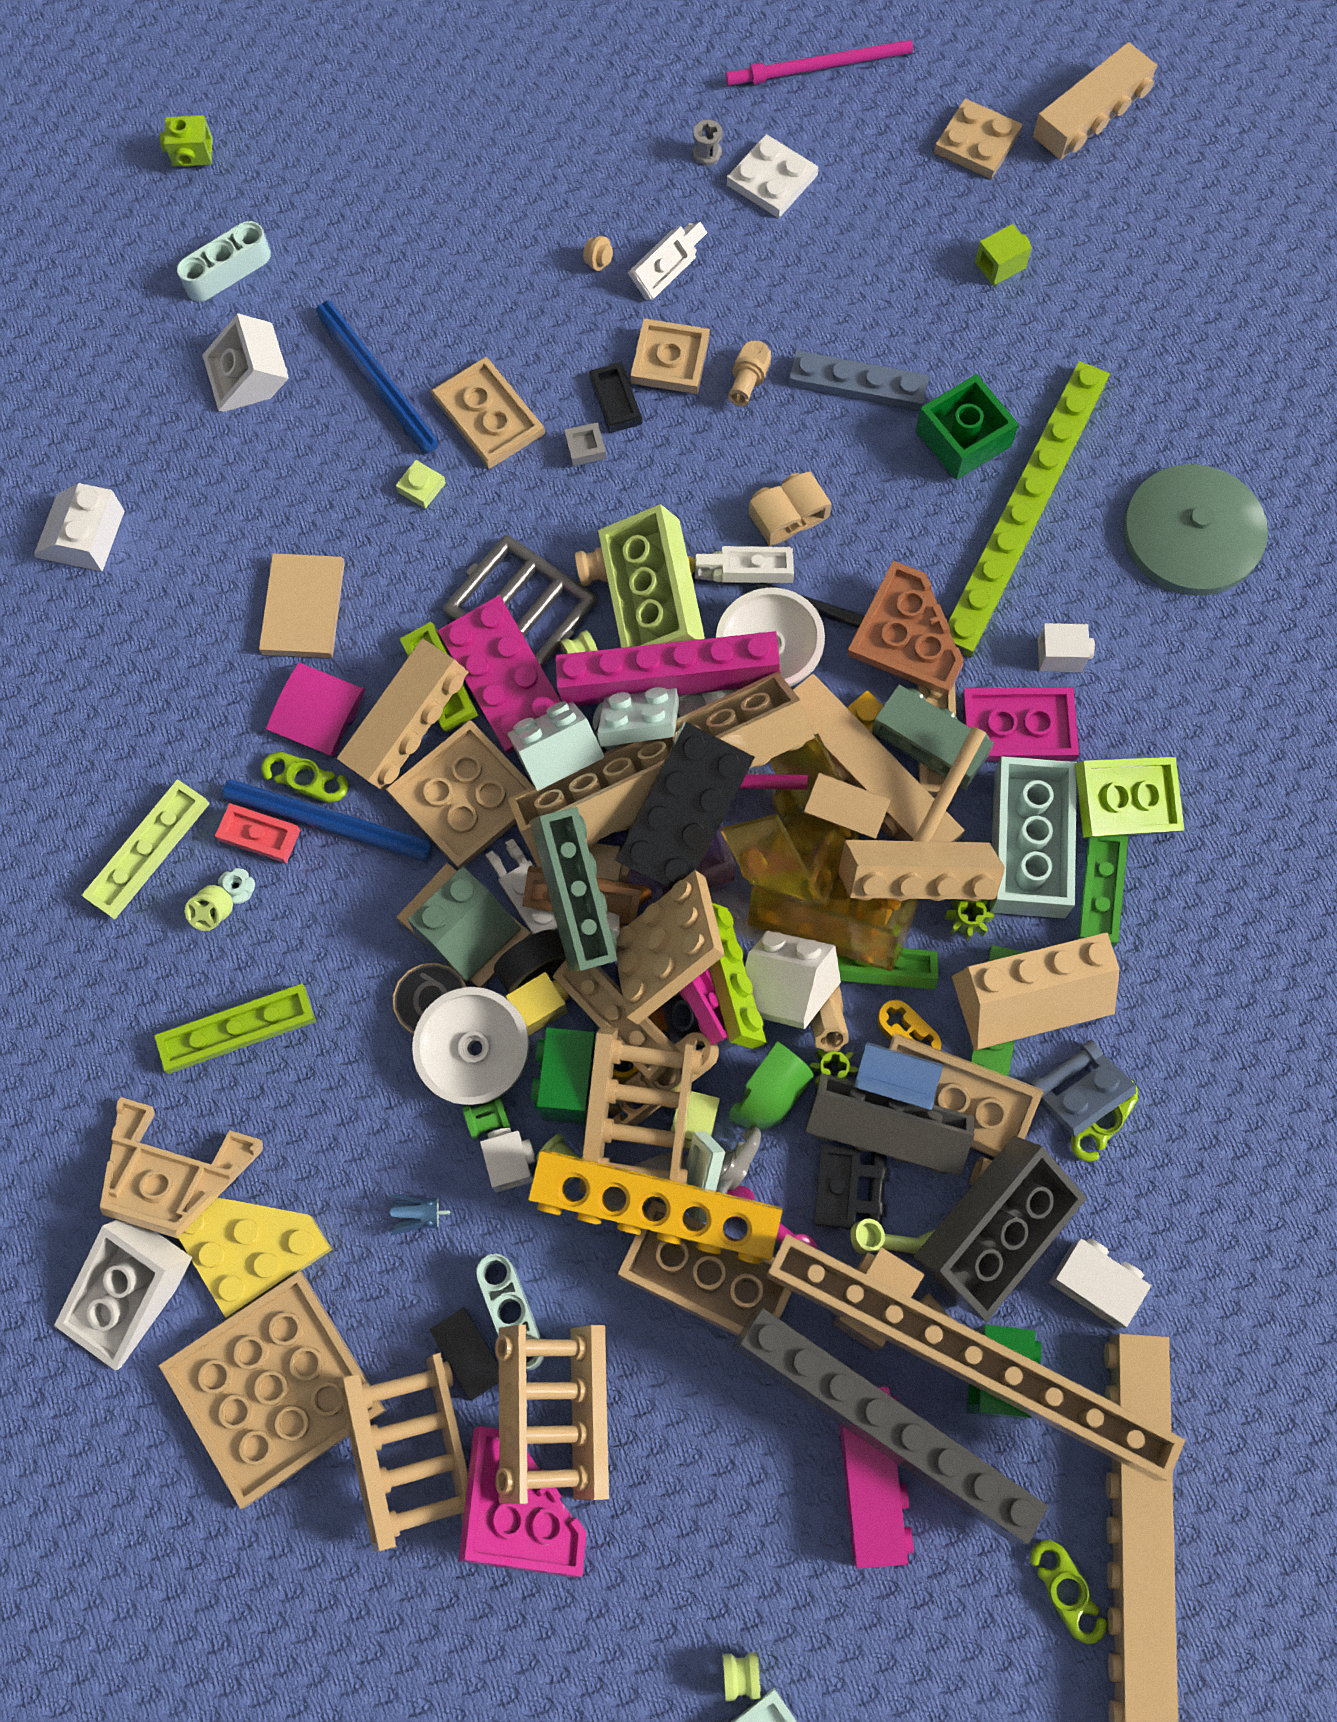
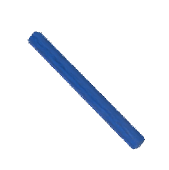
(377, 377)
(327, 820)

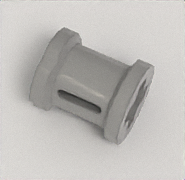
(709, 142)

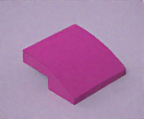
(315, 709)

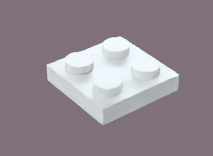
(772, 176)

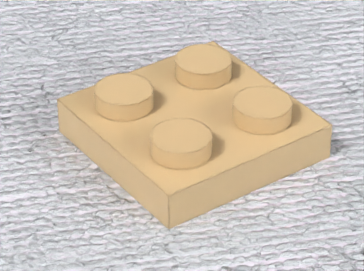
(978, 138)
(670, 356)

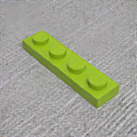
(735, 988)
(235, 1028)

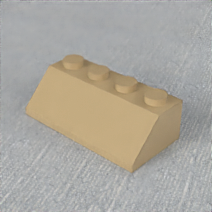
(1038, 991)

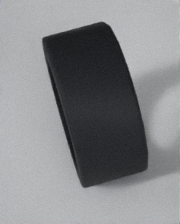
(529, 959)

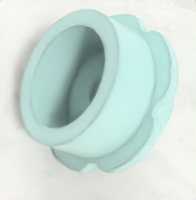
(246, 885)

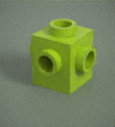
(187, 140)

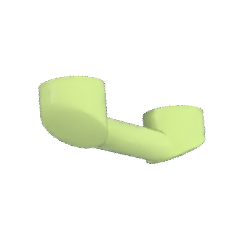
(869, 1237)

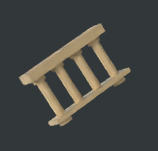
(607, 1090)
(589, 1414)
(368, 1439)

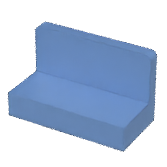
(898, 1075)

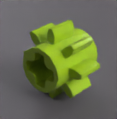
(960, 920)
(841, 1060)

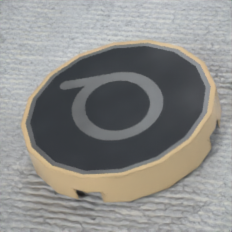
(421, 988)

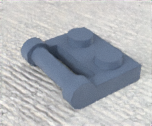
(1089, 1097)

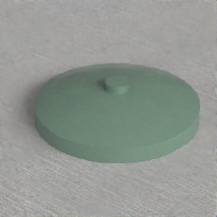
(1195, 529)

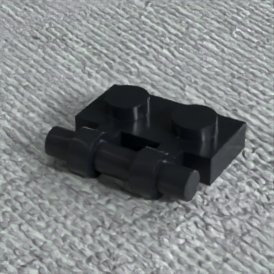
(838, 1187)

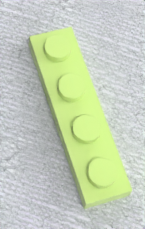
(145, 849)

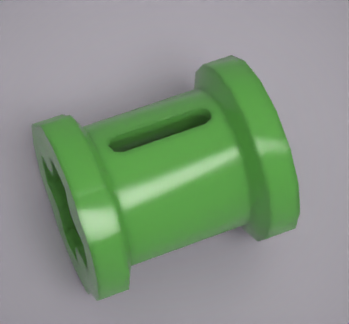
(486, 1117)

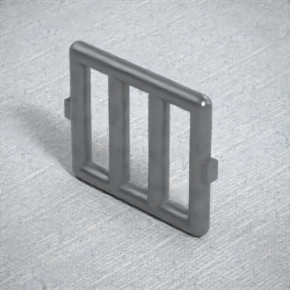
(532, 562)

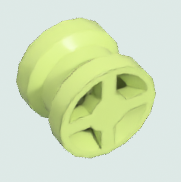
(581, 644)
(199, 907)
(741, 1676)

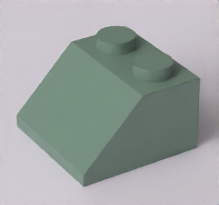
(464, 924)

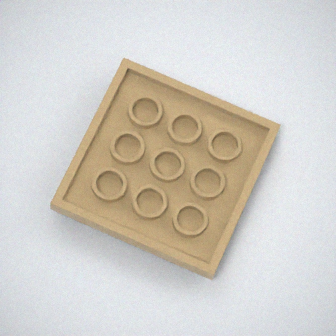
(267, 1389)

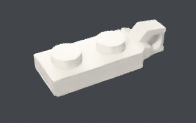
(666, 260)
(746, 565)

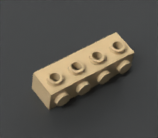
(1095, 101)
(403, 715)
(920, 870)

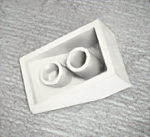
(121, 1290)

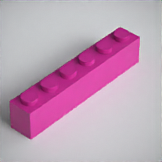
(683, 665)

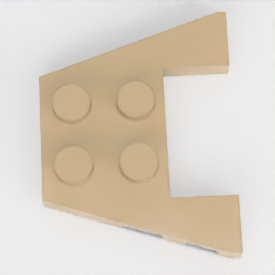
(162, 1187)

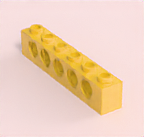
(556, 1168)

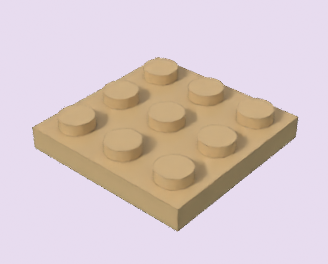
(461, 794)
(667, 947)

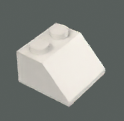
(245, 363)
(81, 527)
(791, 977)

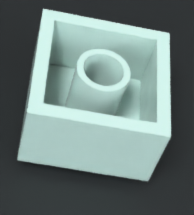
(555, 744)

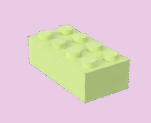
(650, 579)

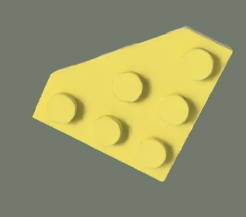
(250, 1250)

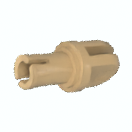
(749, 371)

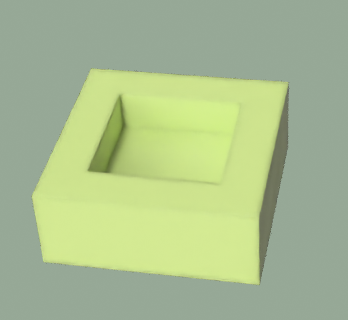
(420, 484)

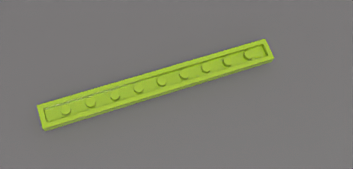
(1025, 506)

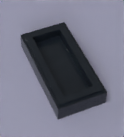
(615, 397)
(467, 1353)

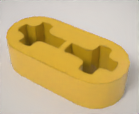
(910, 1020)

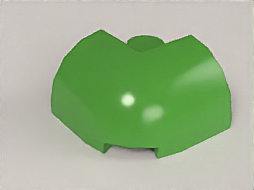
(772, 1090)

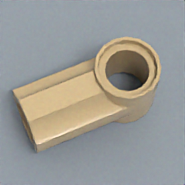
(829, 1024)

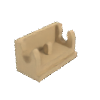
(847, 806)

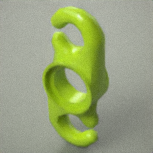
(293, 766)
(1102, 1135)
(1052, 1577)

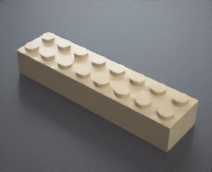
(609, 793)

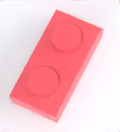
(257, 833)

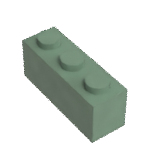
(927, 733)

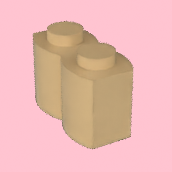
(789, 507)

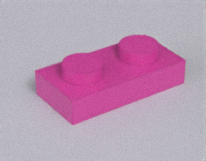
(705, 1005)

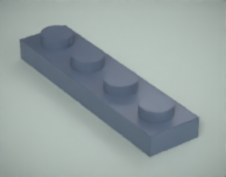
(858, 380)

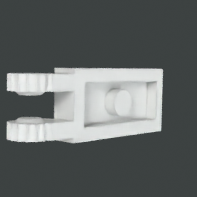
(514, 887)

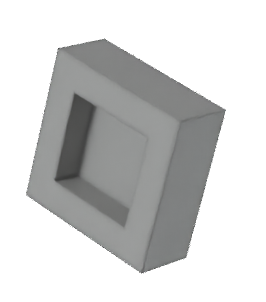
(585, 444)

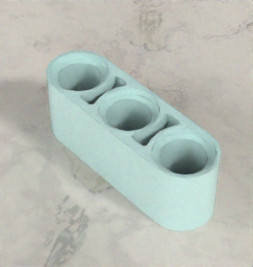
(224, 261)
(506, 1292)

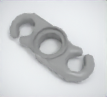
(737, 1161)

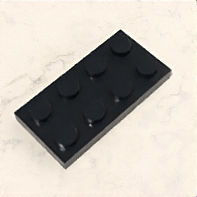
(684, 806)

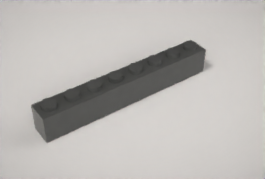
(890, 1427)

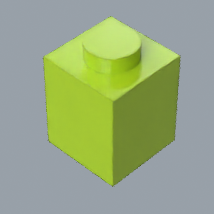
(1003, 254)

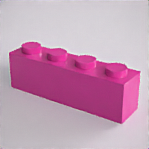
(874, 1504)

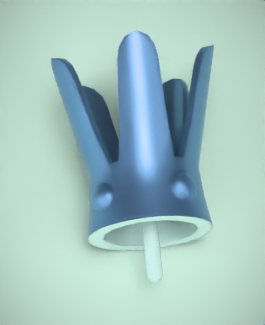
(424, 1210)

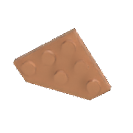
(908, 632)

